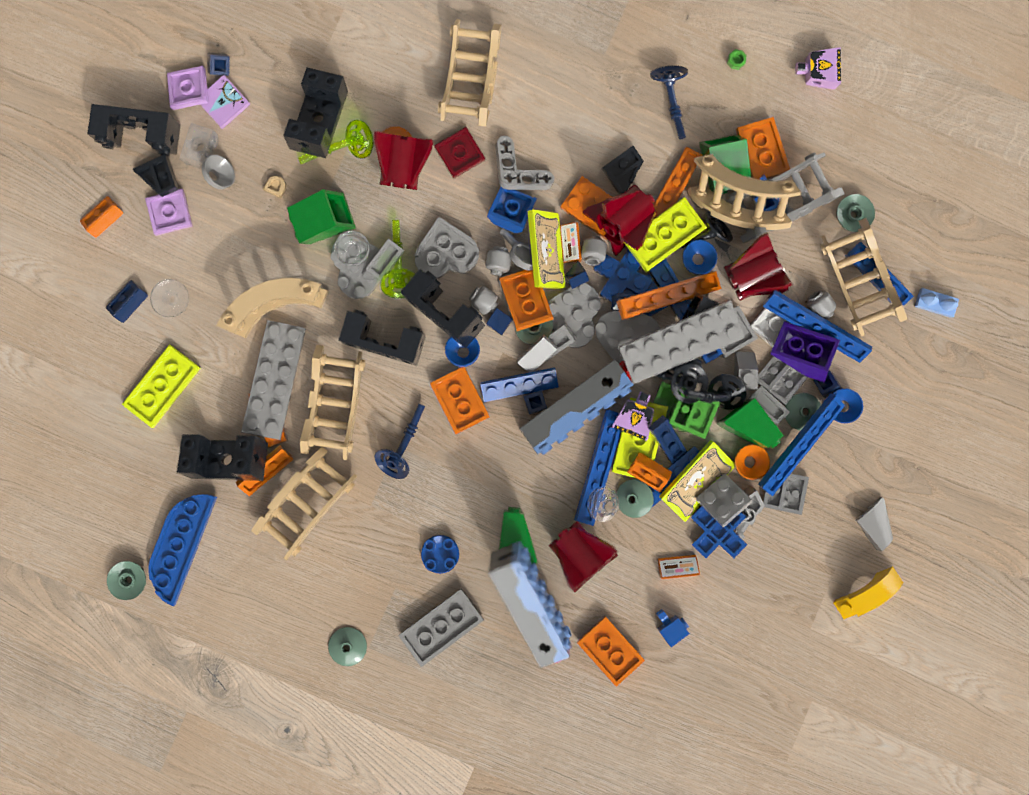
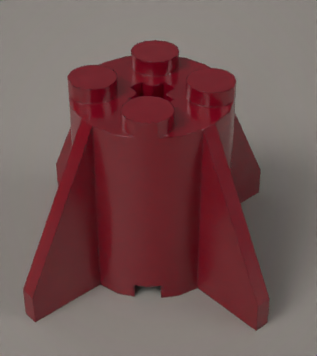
(401, 159)
(624, 218)
(757, 271)
(581, 554)

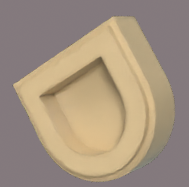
(276, 186)

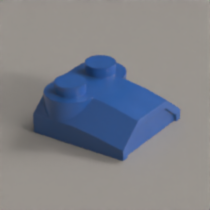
(511, 210)

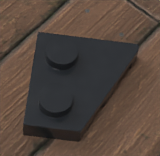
(623, 169)
(158, 175)

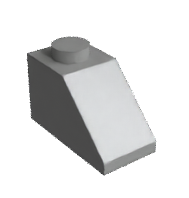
(746, 369)

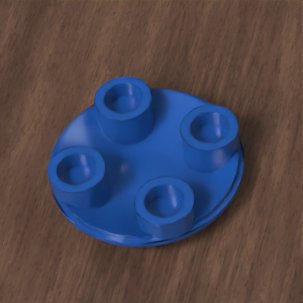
(440, 554)

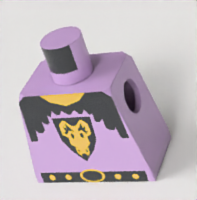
(822, 68)
(635, 417)

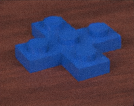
(622, 276)
(717, 535)

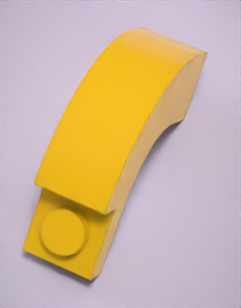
(875, 593)

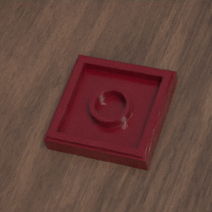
(459, 152)

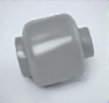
(593, 250)
(498, 261)
(483, 300)
(821, 304)

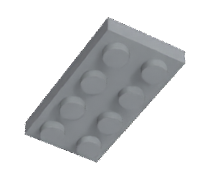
(441, 627)

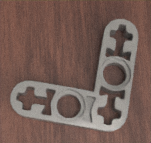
(512, 172)

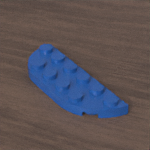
(178, 545)

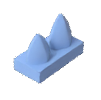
(937, 302)

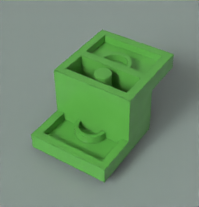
(687, 417)

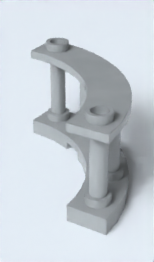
(809, 203)

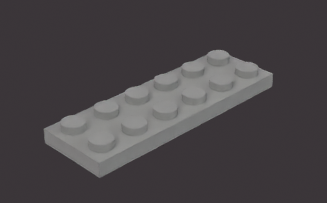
(681, 341)
(273, 380)

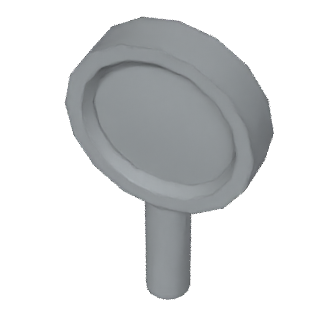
(520, 251)

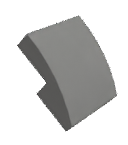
(780, 380)
(789, 496)

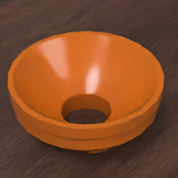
(761, 465)

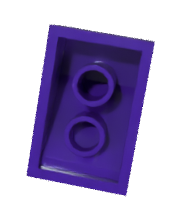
(805, 350)

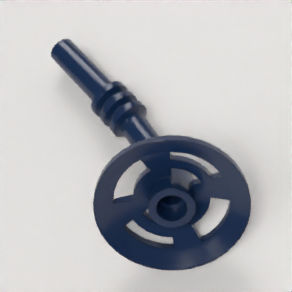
(669, 79)
(396, 457)

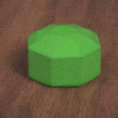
(736, 59)

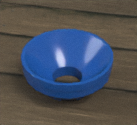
(704, 249)
(452, 348)
(855, 405)

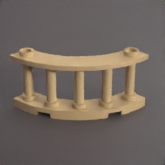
(488, 80)
(733, 212)
(880, 271)
(266, 297)
(316, 399)
(288, 493)

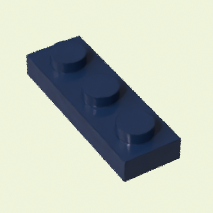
(667, 439)

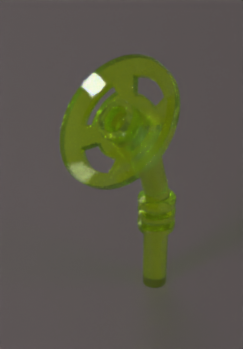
(353, 140)
(398, 277)

